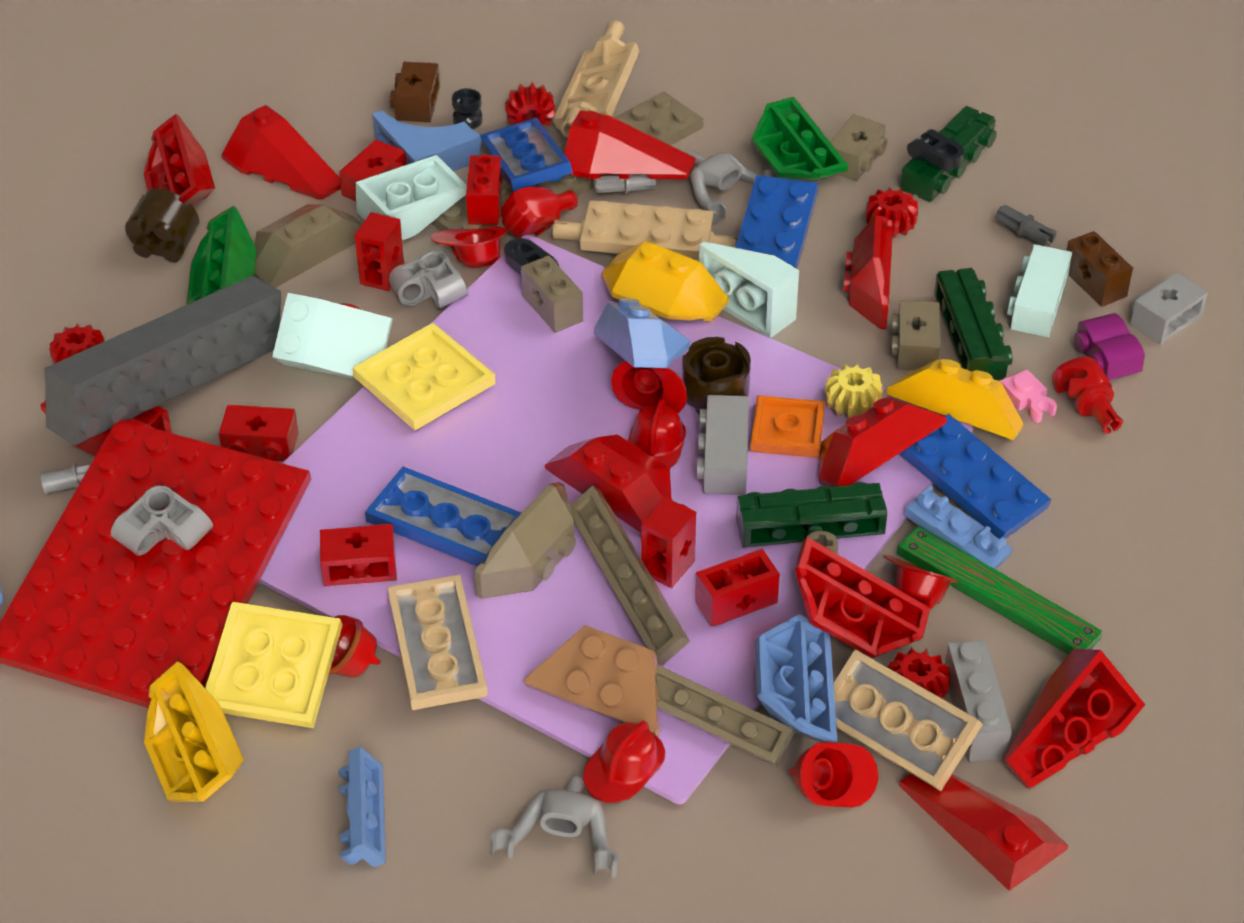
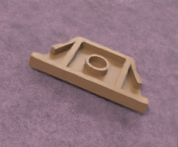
(603, 677)

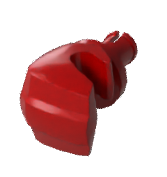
(535, 210)
(1091, 388)

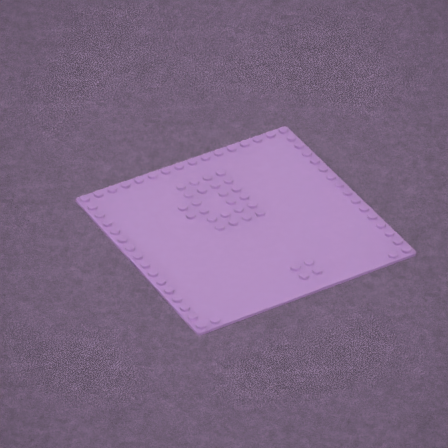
(496, 445)

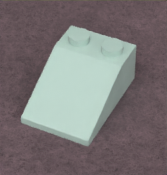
(411, 193)
(758, 286)
(328, 335)

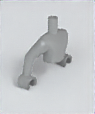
(721, 172)
(563, 815)

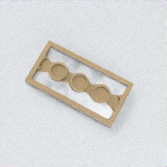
(437, 642)
(901, 720)

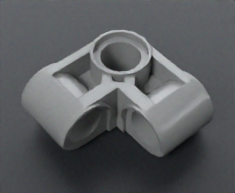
(428, 277)
(145, 526)

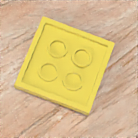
(424, 376)
(273, 664)

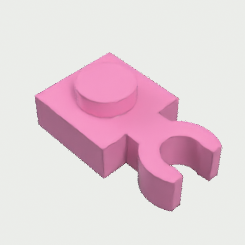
(1029, 392)

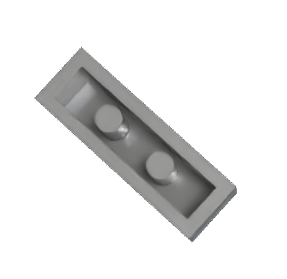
(724, 445)
(977, 693)

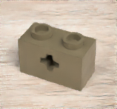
(859, 144)
(552, 294)
(917, 334)

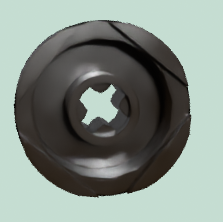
(161, 225)
(715, 369)

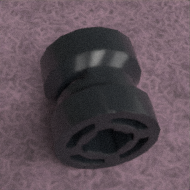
(466, 107)

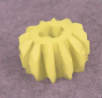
(852, 390)

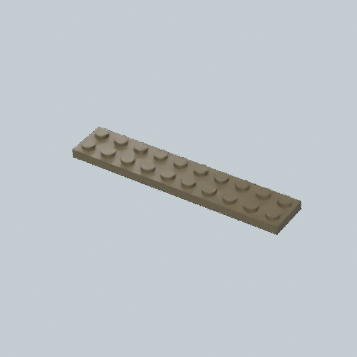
(658, 117)

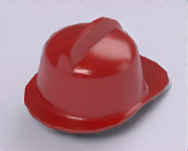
(472, 246)
(645, 386)
(659, 433)
(920, 584)
(354, 649)
(623, 762)
(836, 774)

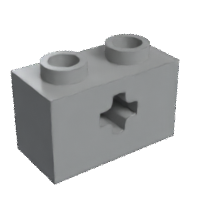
(1168, 308)

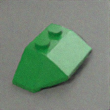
(795, 144)
(222, 257)

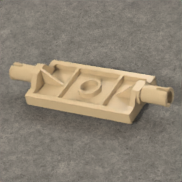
(598, 78)
(620, 226)

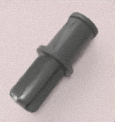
(1025, 226)

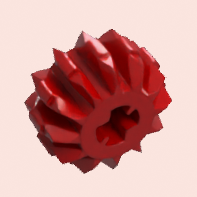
(529, 104)
(894, 206)
(74, 341)
(923, 670)

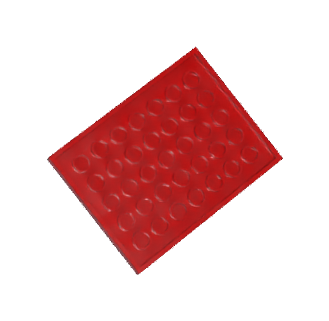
(124, 619)

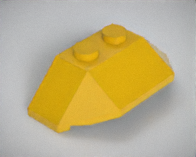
(665, 283)
(962, 394)
(188, 737)

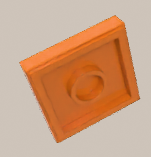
(787, 426)

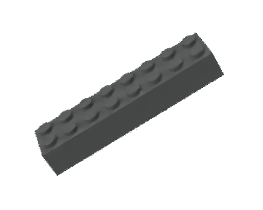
(161, 359)

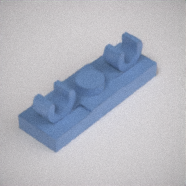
(957, 528)
(364, 809)

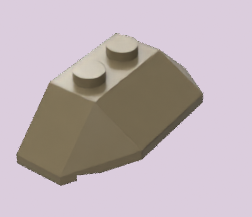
(302, 242)
(529, 546)

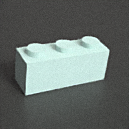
(1039, 290)

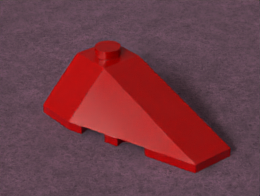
(608, 146)
(274, 149)
(1074, 713)
(992, 830)

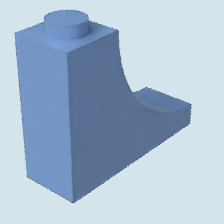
(450, 143)

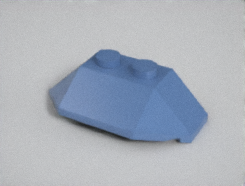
(639, 335)
(797, 678)

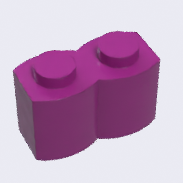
(1111, 345)

